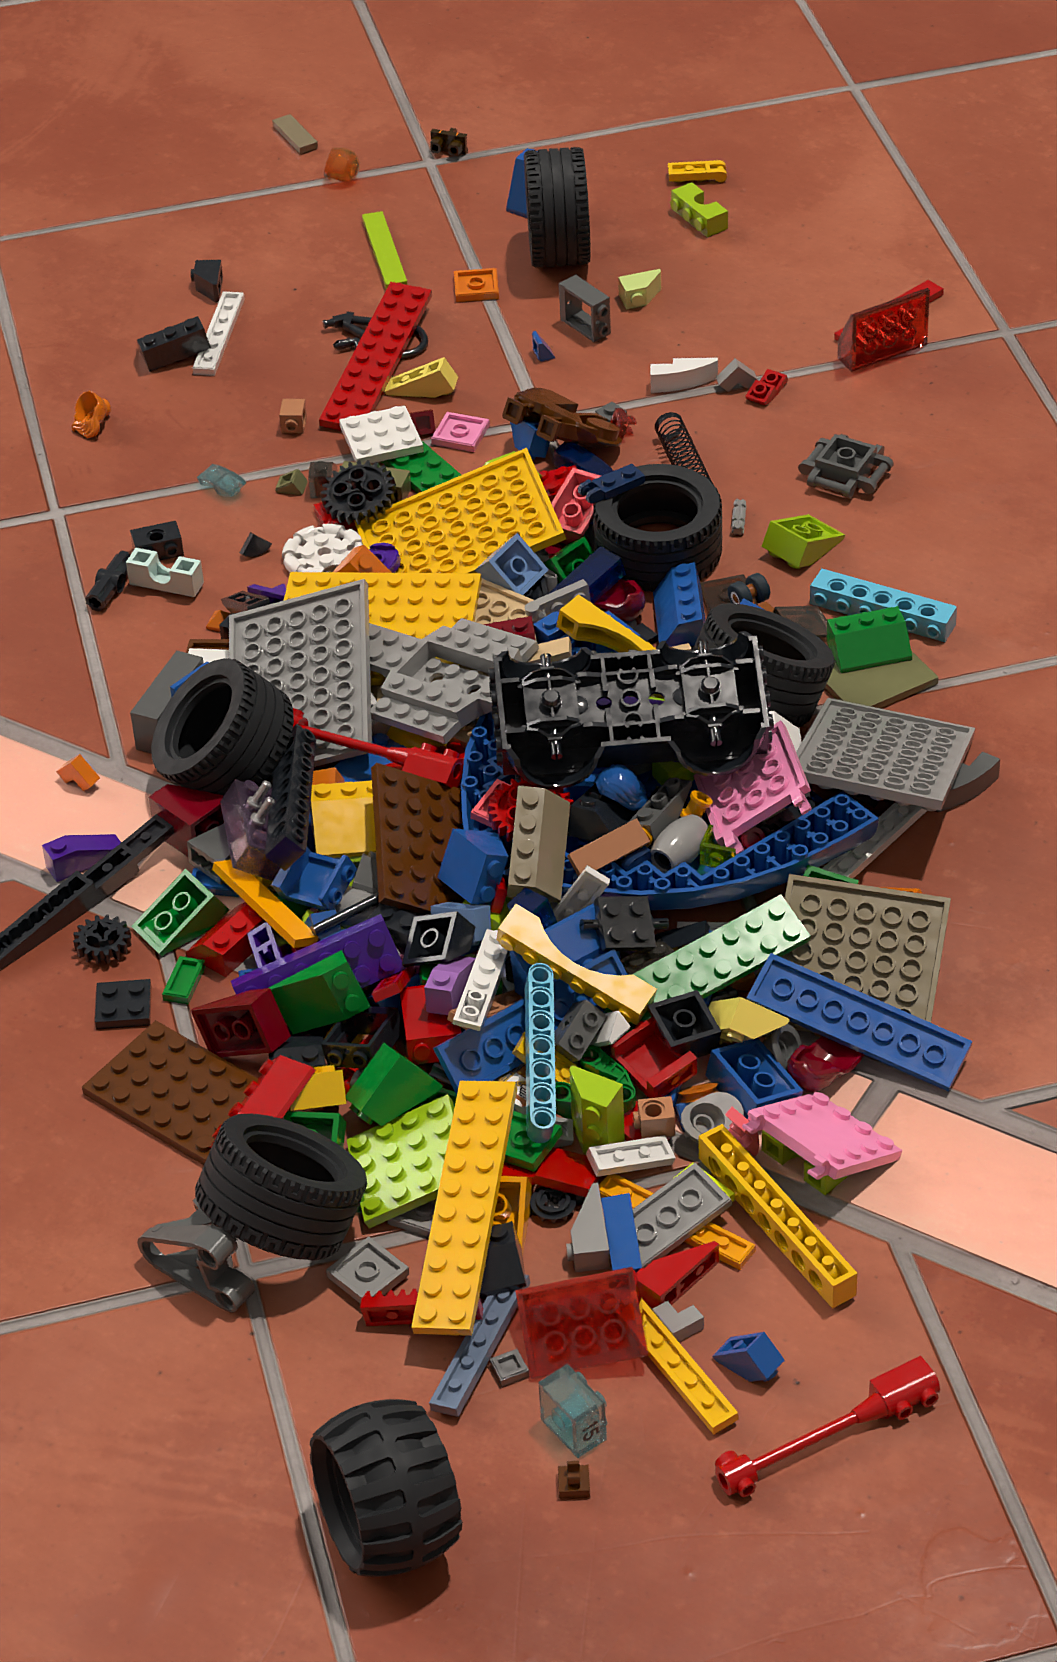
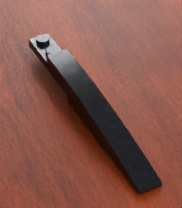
(81, 891)

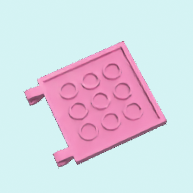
(755, 790)
(824, 1135)

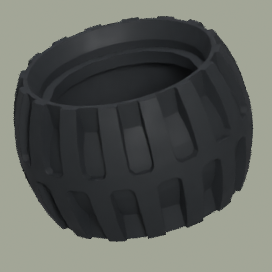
(385, 1487)

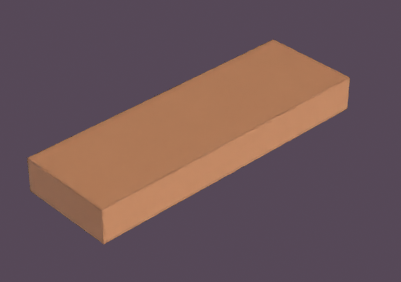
(609, 847)

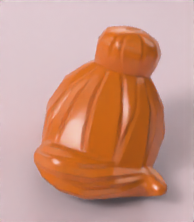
(89, 413)

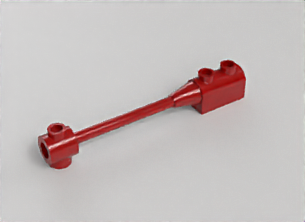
(422, 761)
(888, 1396)

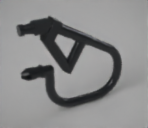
(348, 319)

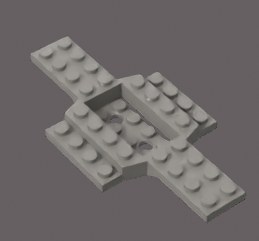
(440, 706)

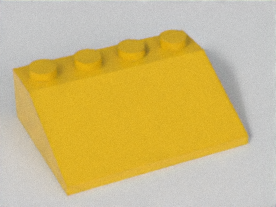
(343, 819)

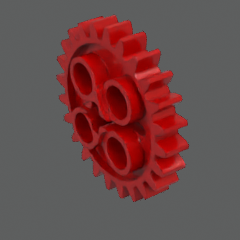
(503, 806)

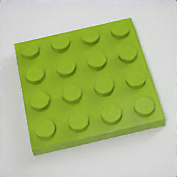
(403, 1160)

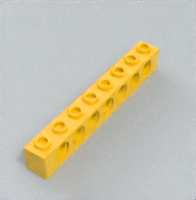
(778, 1216)

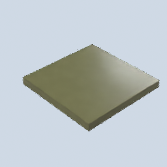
(881, 684)

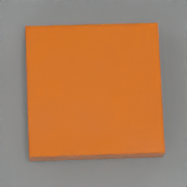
(476, 285)

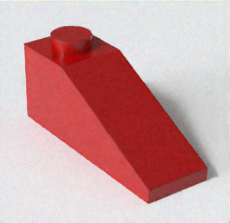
(675, 1274)

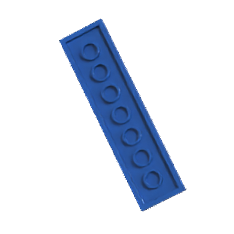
(860, 1022)
(488, 1052)

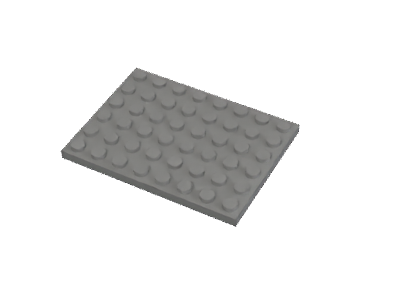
(317, 656)
(884, 754)

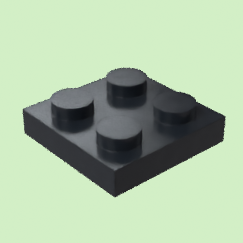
(123, 1004)

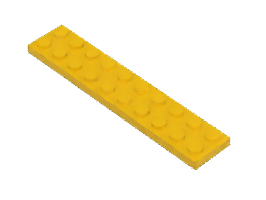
(465, 1209)

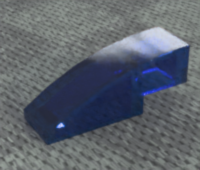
(573, 454)

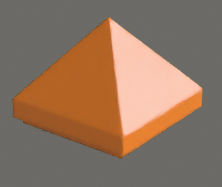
(216, 619)

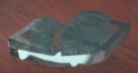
(222, 479)

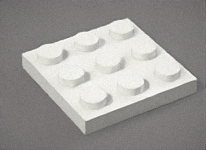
(381, 435)

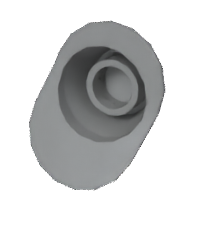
(708, 1113)

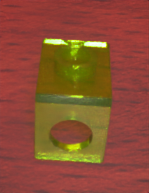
(712, 854)

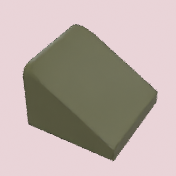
(292, 483)

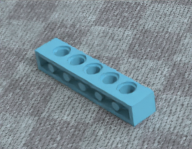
(855, 596)

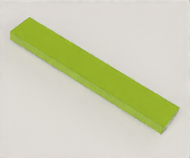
(383, 248)

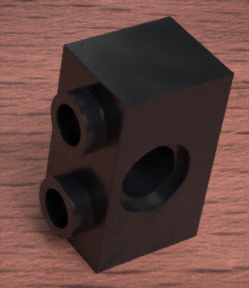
(161, 538)

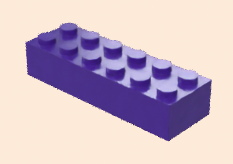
(364, 945)

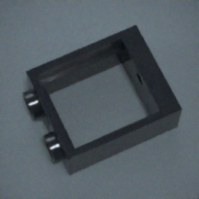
(385, 1027)

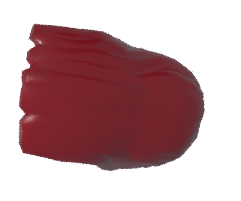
(623, 600)
(821, 1063)

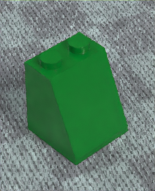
(389, 1087)

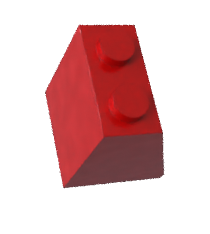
(421, 1028)

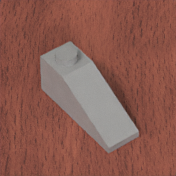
(588, 1236)

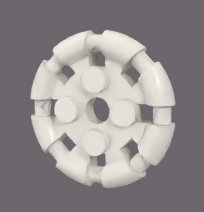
(320, 547)

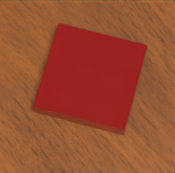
(566, 1172)

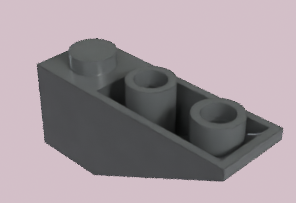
(663, 806)

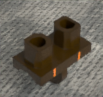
(448, 141)

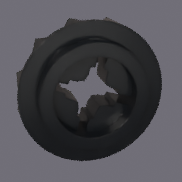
(541, 1207)

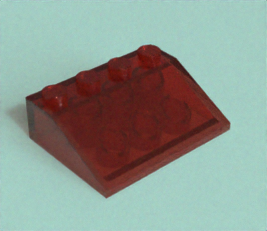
(885, 331)
(583, 1322)

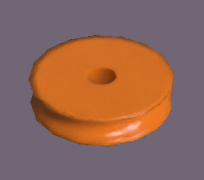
(696, 1092)

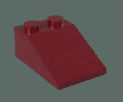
(242, 1024)

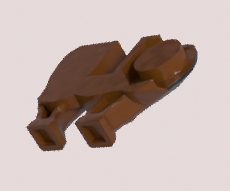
(560, 420)

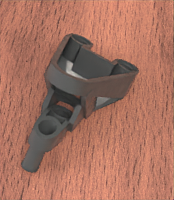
(213, 1251)

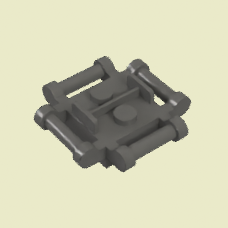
(845, 462)

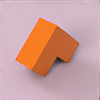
(79, 771)

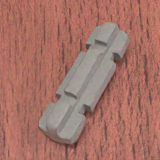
(738, 517)

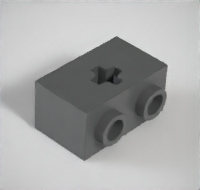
(578, 1029)

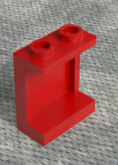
(651, 1062)

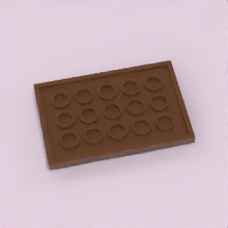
(411, 838)
(170, 1089)

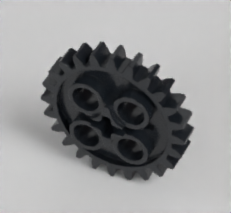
(358, 492)

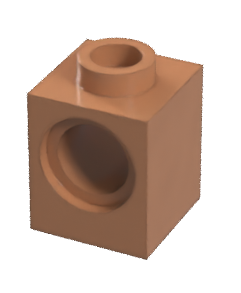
(293, 416)
(655, 1117)

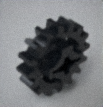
(102, 939)

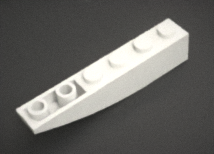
(482, 983)

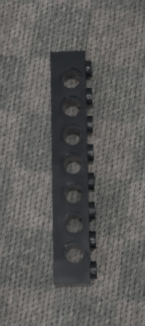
(292, 797)

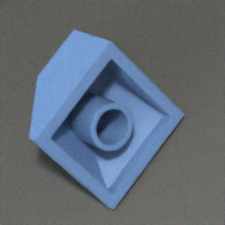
(513, 566)

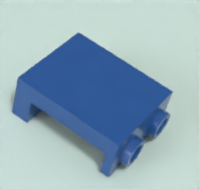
(315, 880)

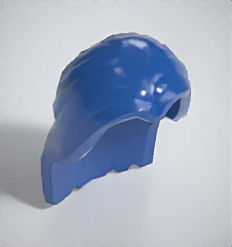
(622, 786)

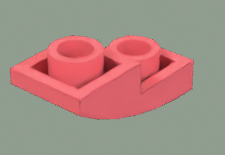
(746, 1139)

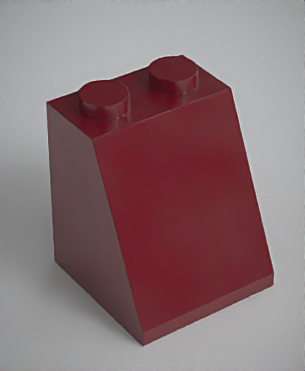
(188, 811)

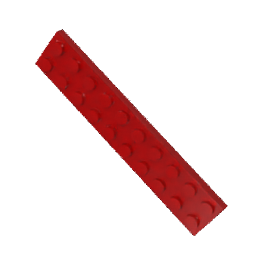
(376, 353)

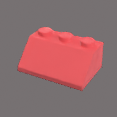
(571, 508)

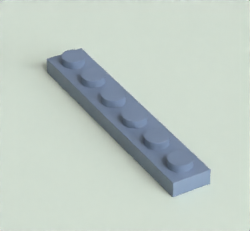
(474, 1353)

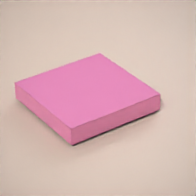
(460, 432)

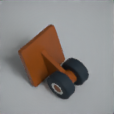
(754, 590)

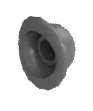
(783, 1043)

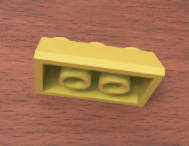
(743, 1019)

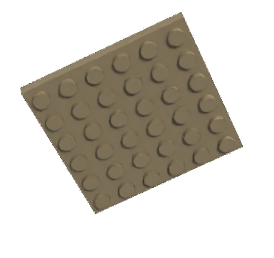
(871, 940)

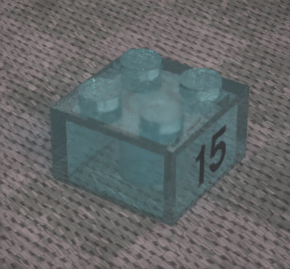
(573, 1410)

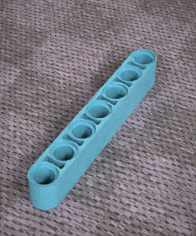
(536, 1062)

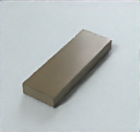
(295, 133)

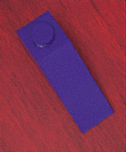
(76, 853)
(267, 945)

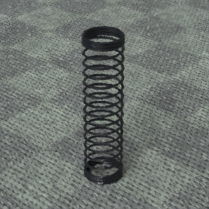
(663, 437)

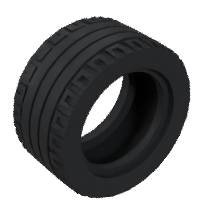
(557, 207)
(669, 497)
(794, 657)
(222, 729)
(280, 1186)

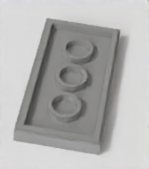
(677, 1212)

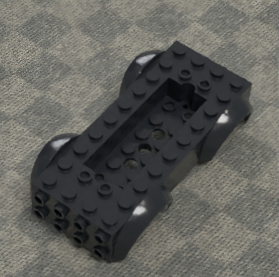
(558, 736)

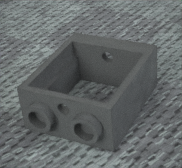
(578, 291)

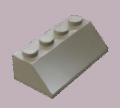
(538, 843)

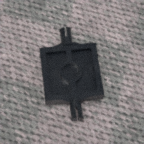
(624, 923)

